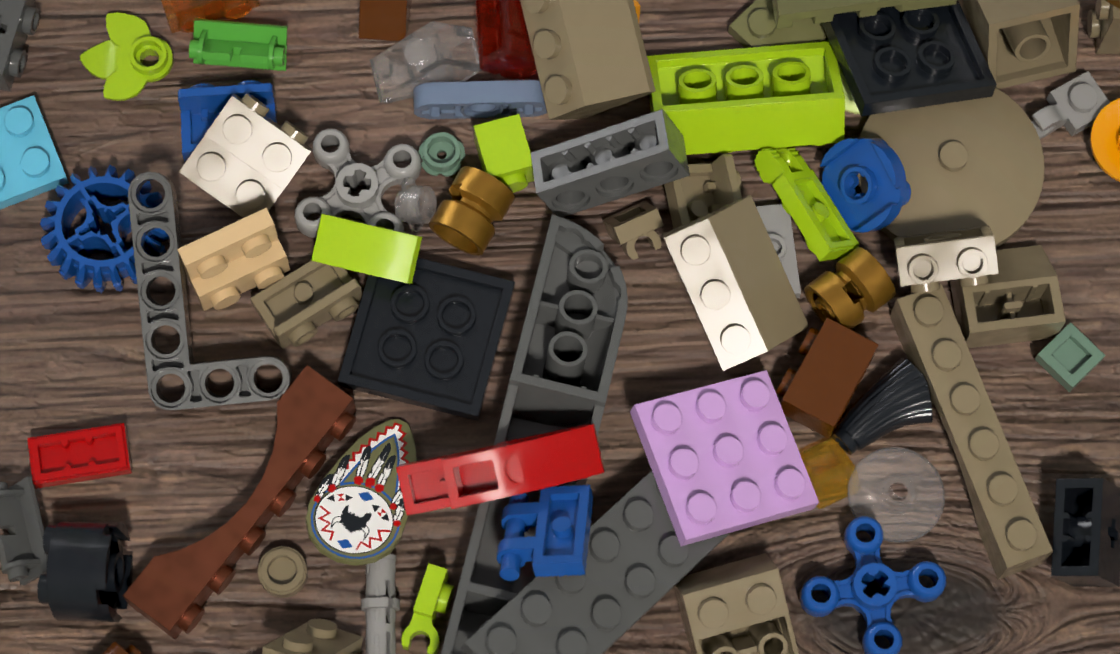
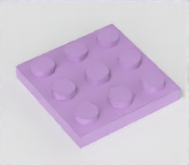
(723, 457)

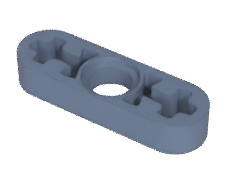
(479, 99)

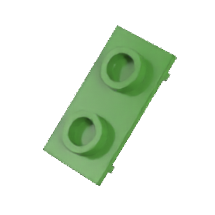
(239, 44)

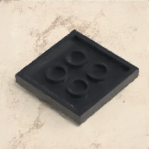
(909, 58)
(428, 338)

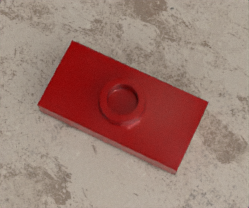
(79, 455)

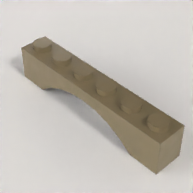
(993, 480)

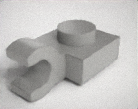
(1071, 106)

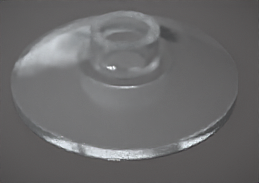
(900, 517)

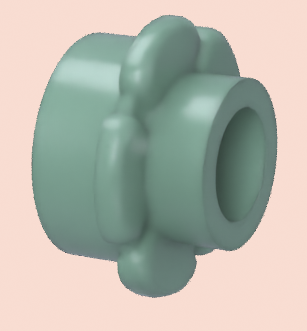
(439, 143)

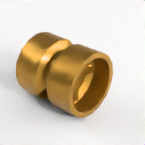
(469, 215)
(855, 287)

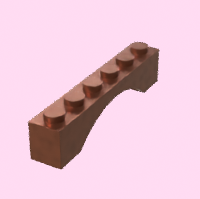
(181, 581)

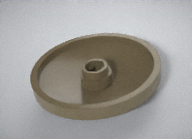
(964, 165)

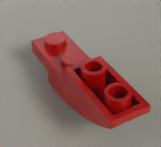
(500, 470)

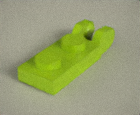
(806, 202)

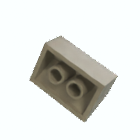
(587, 55)
(736, 282)

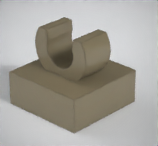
(632, 224)

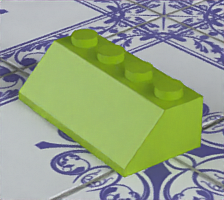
(751, 97)

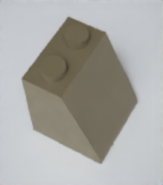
(1025, 37)

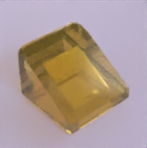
(828, 471)

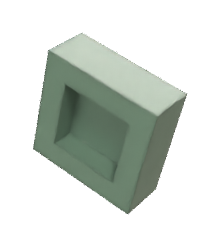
(1069, 357)

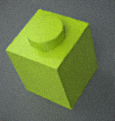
(505, 151)

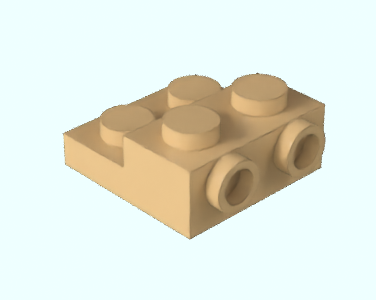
(234, 260)

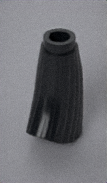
(893, 401)

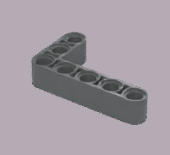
(176, 315)

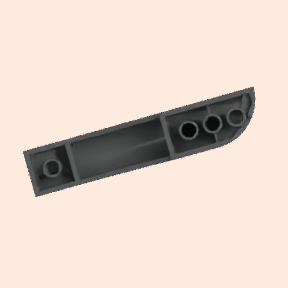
(554, 385)

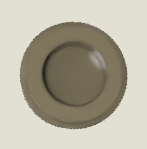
(282, 572)

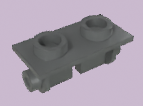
(22, 549)

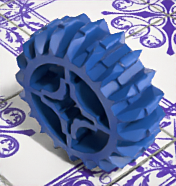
(88, 237)

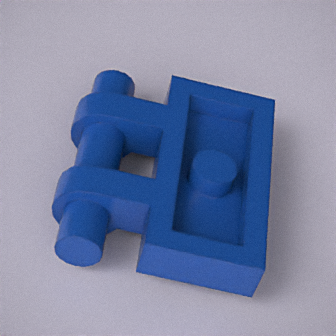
(560, 537)

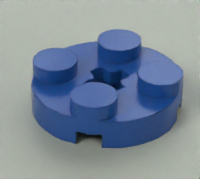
(885, 180)

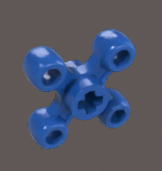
(869, 569)

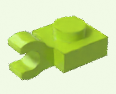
(432, 598)

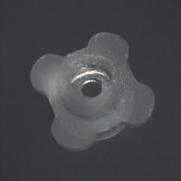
(415, 204)

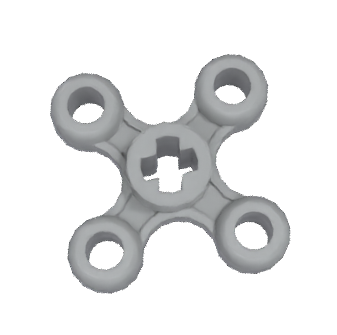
(347, 178)

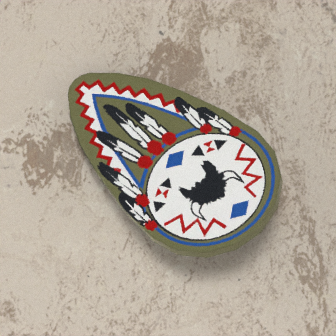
(359, 503)

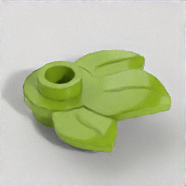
(122, 57)

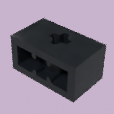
(1086, 533)

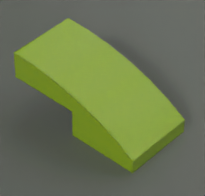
(366, 248)

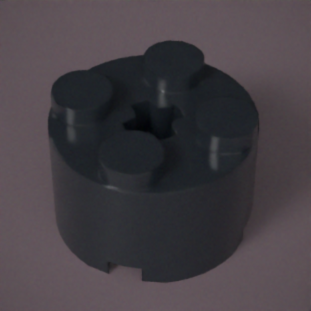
(85, 571)

